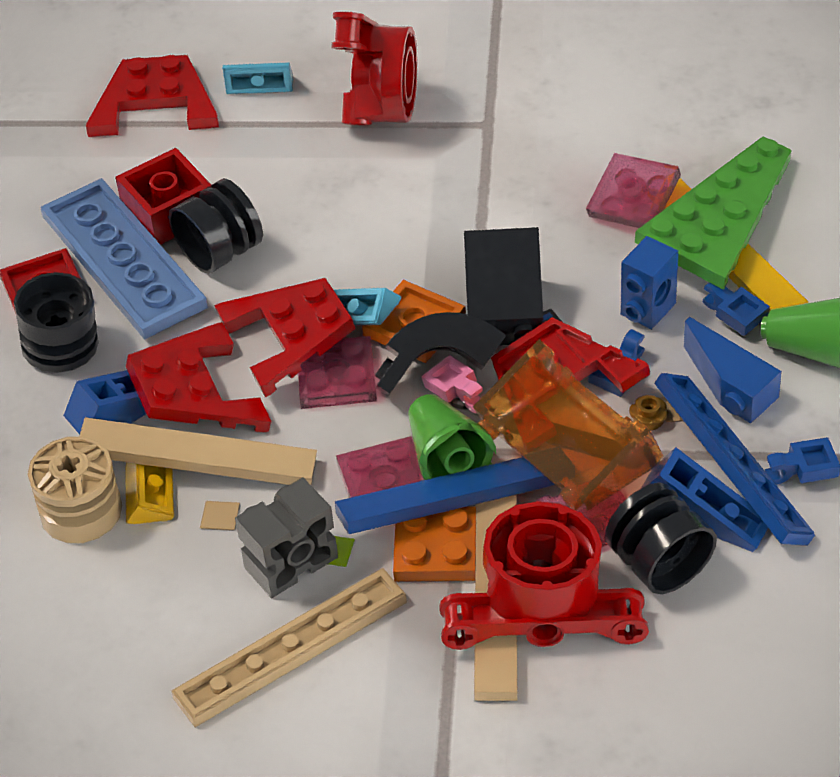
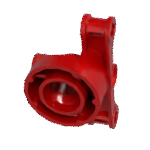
(380, 72)
(542, 584)

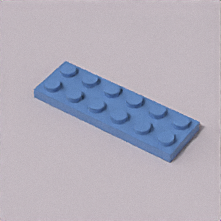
(124, 258)

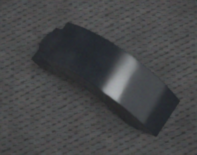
(446, 331)

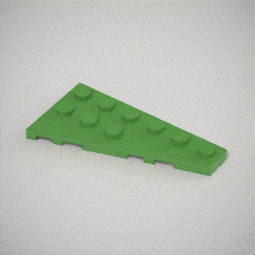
(721, 212)

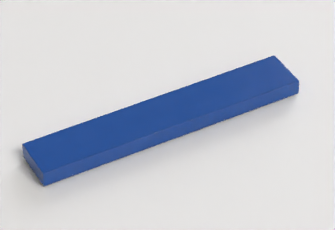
(735, 460)
(439, 495)

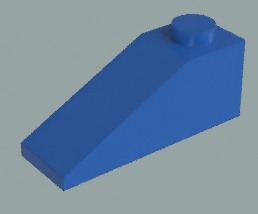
(734, 375)
(104, 398)
(711, 499)

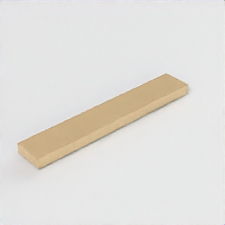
(202, 452)
(288, 647)
(497, 656)

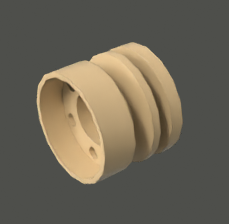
(75, 489)

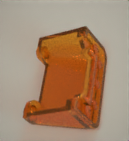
(566, 430)

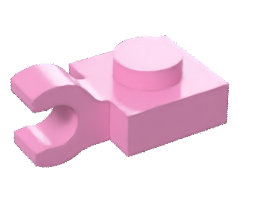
(453, 380)

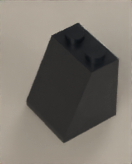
(504, 279)

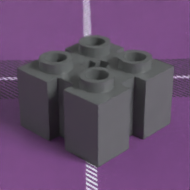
(287, 537)

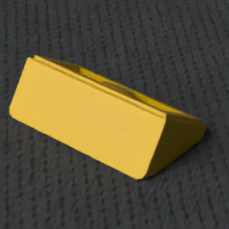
(148, 493)

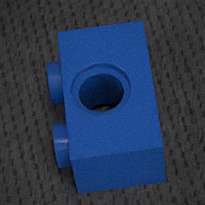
(649, 282)

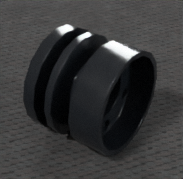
(215, 225)
(56, 322)
(660, 538)

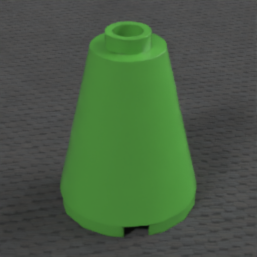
(806, 330)
(447, 438)

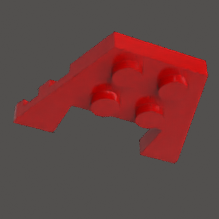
(152, 84)
(302, 318)
(577, 352)
(178, 385)

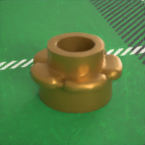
(649, 411)

